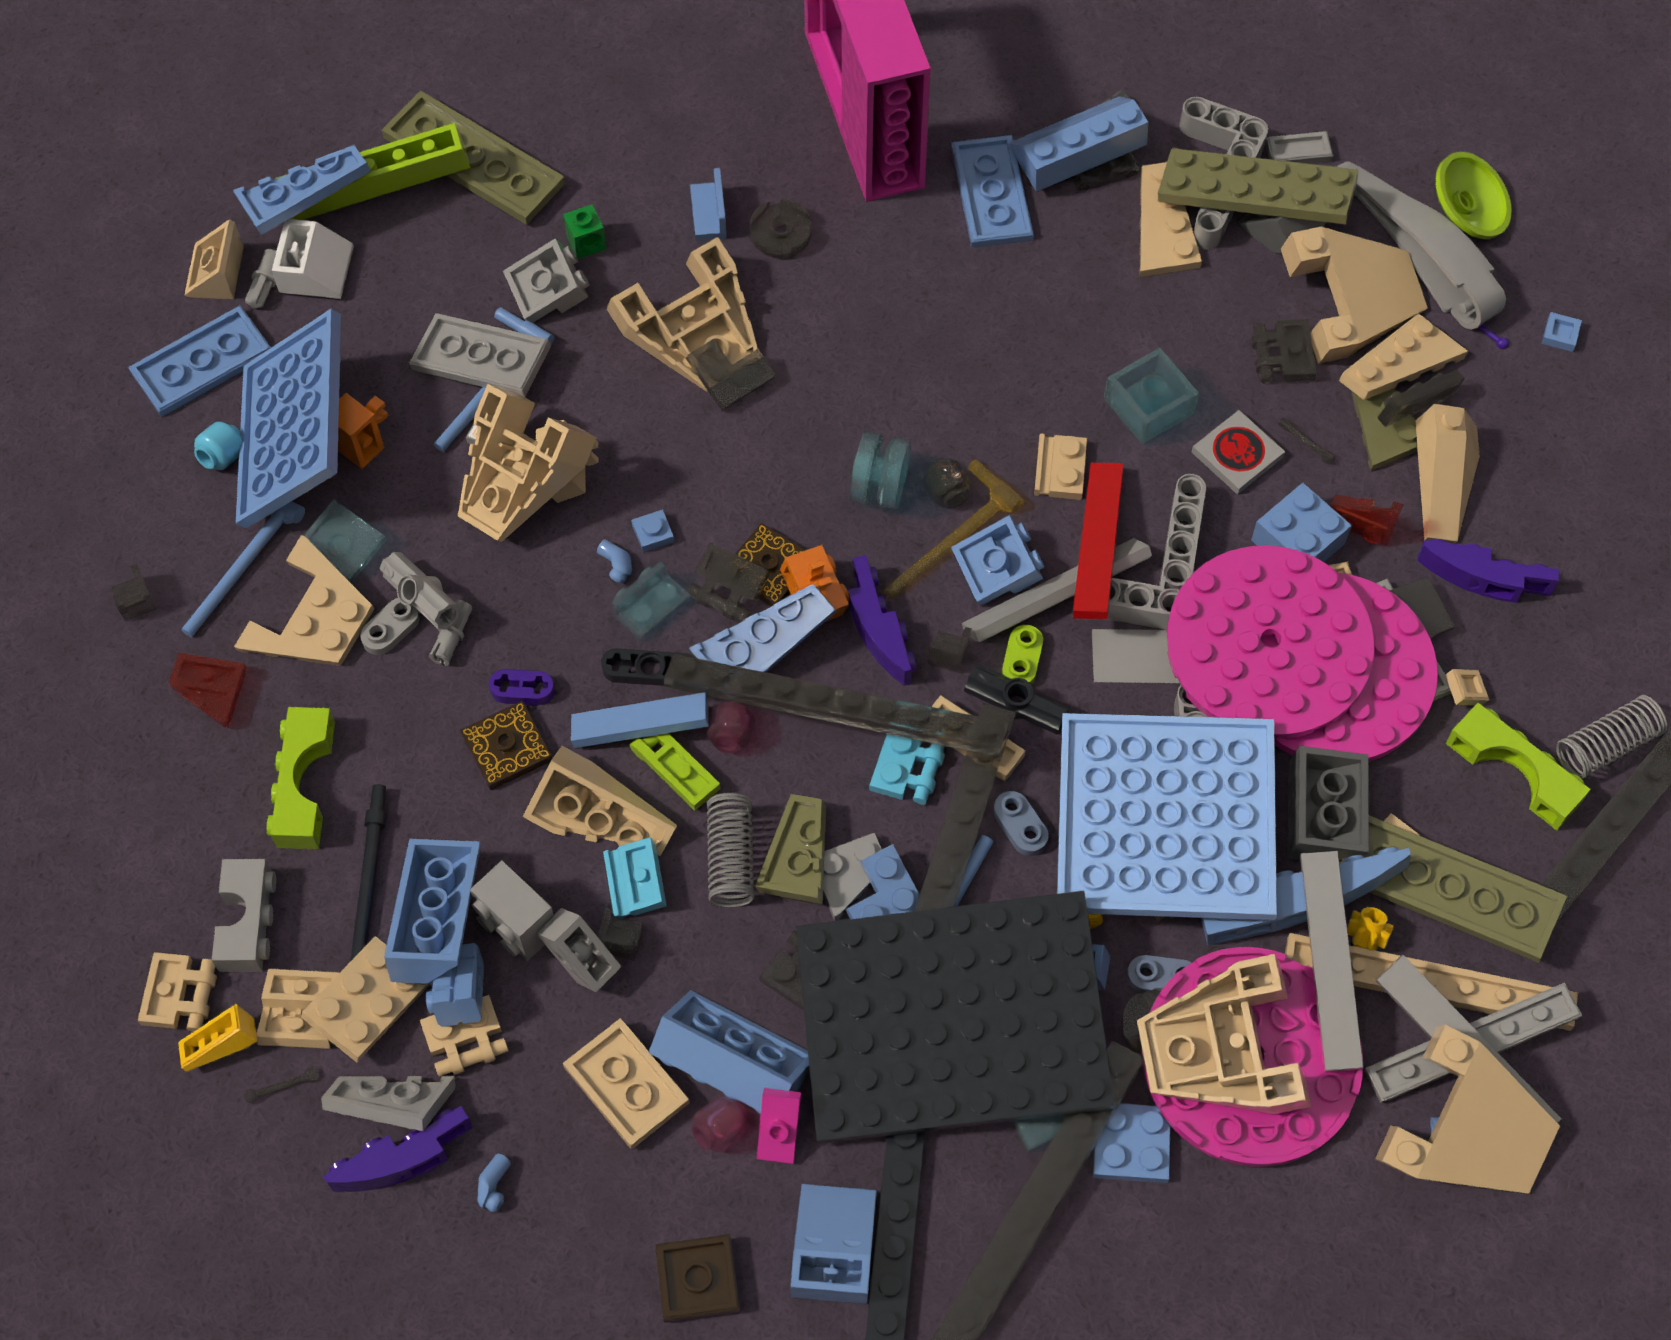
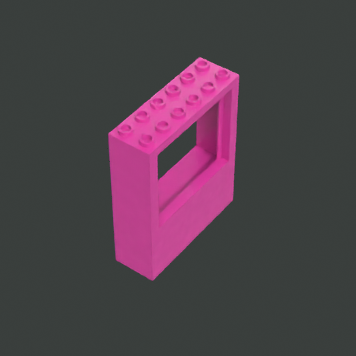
(875, 88)

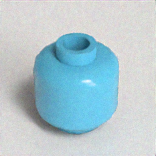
(218, 446)

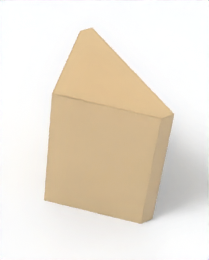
(216, 264)

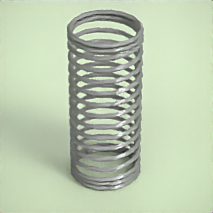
(1580, 753)
(734, 885)

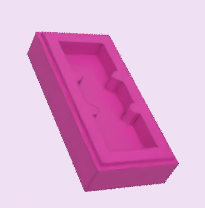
(778, 1125)

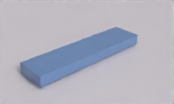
(639, 720)

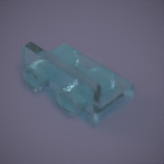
(649, 601)

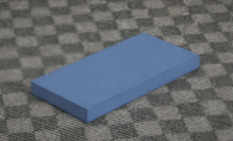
(991, 192)
(199, 360)

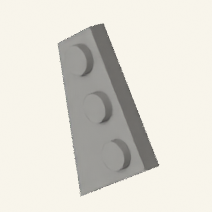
(401, 1104)

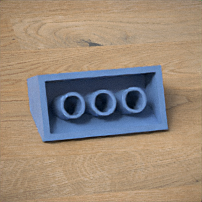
(1081, 142)
(431, 909)
(728, 1051)

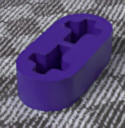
(521, 687)

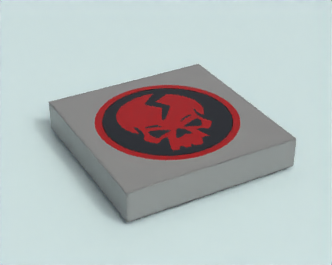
(1237, 453)

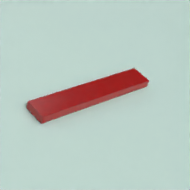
(1098, 541)

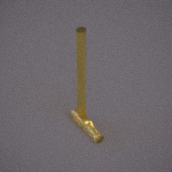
(1001, 497)

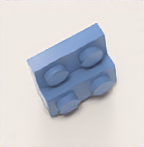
(998, 560)

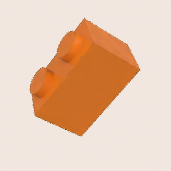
(358, 429)
(815, 568)

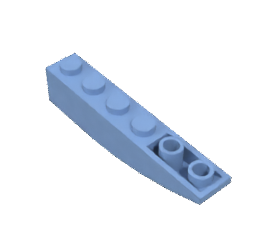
(1358, 878)

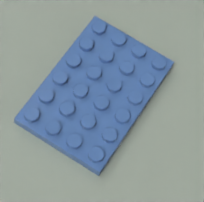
(289, 419)

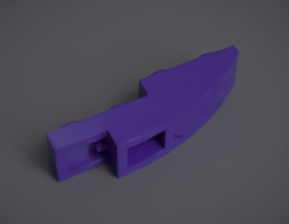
(1473, 570)
(876, 626)
(385, 1164)

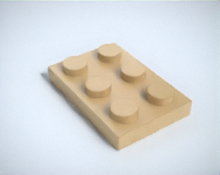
(361, 1002)
(626, 1083)

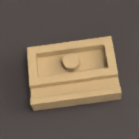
(1060, 466)

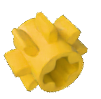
(1369, 929)

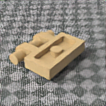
(166, 991)
(448, 1038)

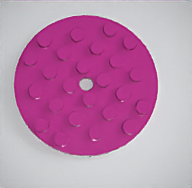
(1268, 591)
(1398, 686)
(1286, 1035)

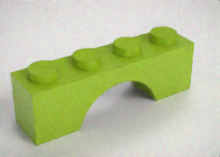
(305, 737)
(1486, 737)

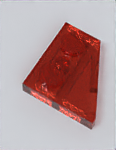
(1371, 522)
(209, 684)

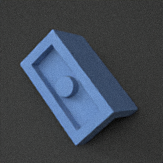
(708, 209)

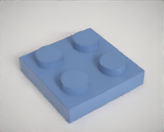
(1134, 1146)

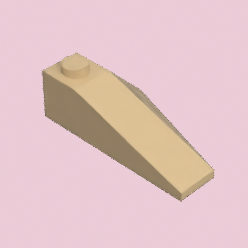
(1446, 468)
(590, 802)

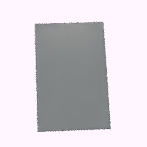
(1131, 656)

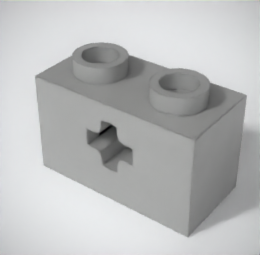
(578, 949)

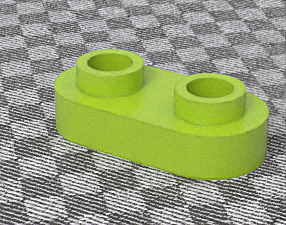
(1023, 654)

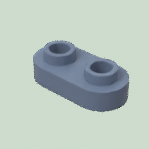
(1020, 821)
(1162, 971)

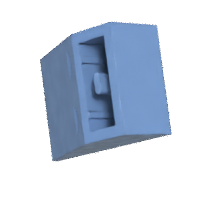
(833, 1244)

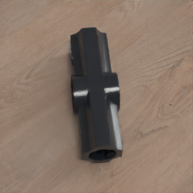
(998, 689)

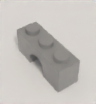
(244, 944)

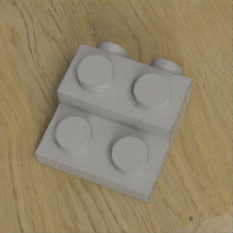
(547, 281)

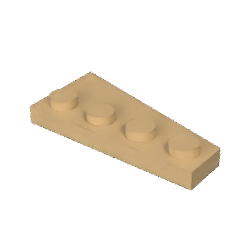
(1166, 231)
(1401, 357)

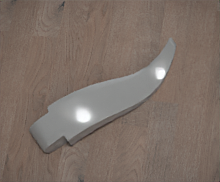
(1439, 251)

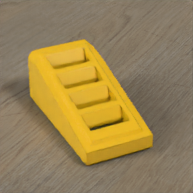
(228, 1034)

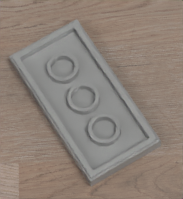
(480, 354)

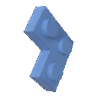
(891, 883)

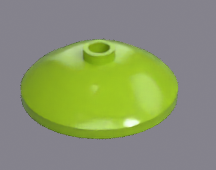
(1473, 195)

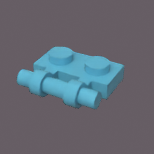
(896, 764)

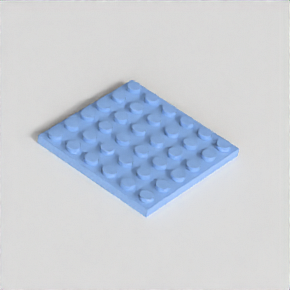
(1168, 815)

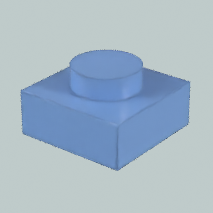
(652, 530)

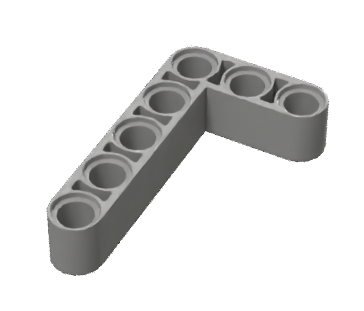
(1231, 131)
(1174, 564)

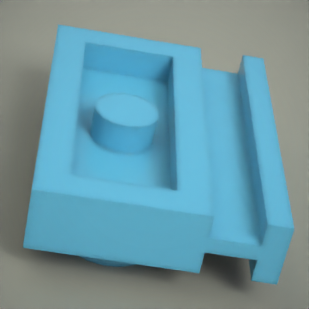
(634, 878)

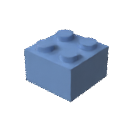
(1303, 524)

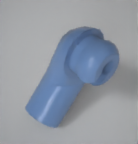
(619, 559)
(488, 1181)

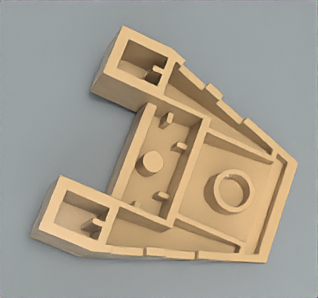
(1369, 283)
(704, 314)
(512, 471)
(1210, 1046)
(1487, 1131)

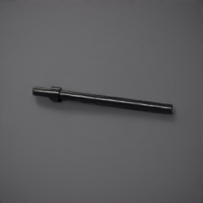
(374, 821)

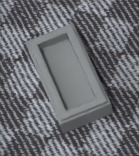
(1300, 148)

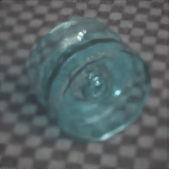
(875, 470)

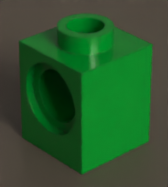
(584, 231)

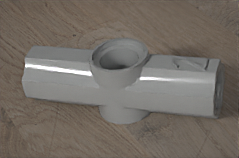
(420, 590)

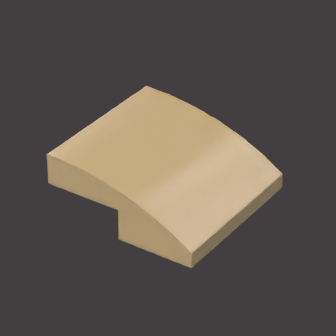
(283, 1000)

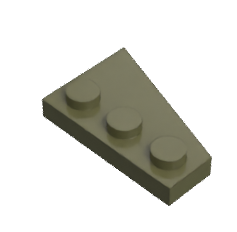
(1384, 443)
(797, 852)

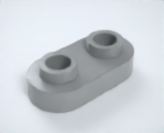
(392, 625)

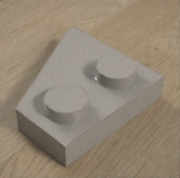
(844, 875)

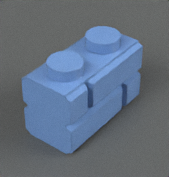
(459, 992)

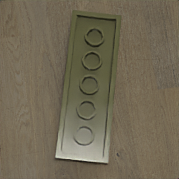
(497, 169)
(1258, 186)
(1468, 893)

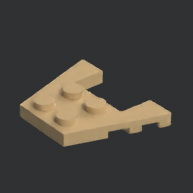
(323, 622)

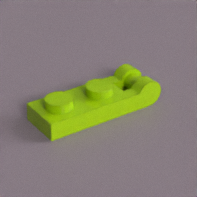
(677, 768)

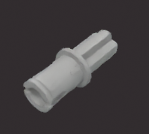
(262, 281)
(449, 639)

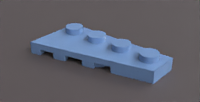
(304, 186)
(770, 634)

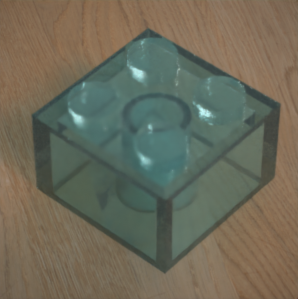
(1151, 395)

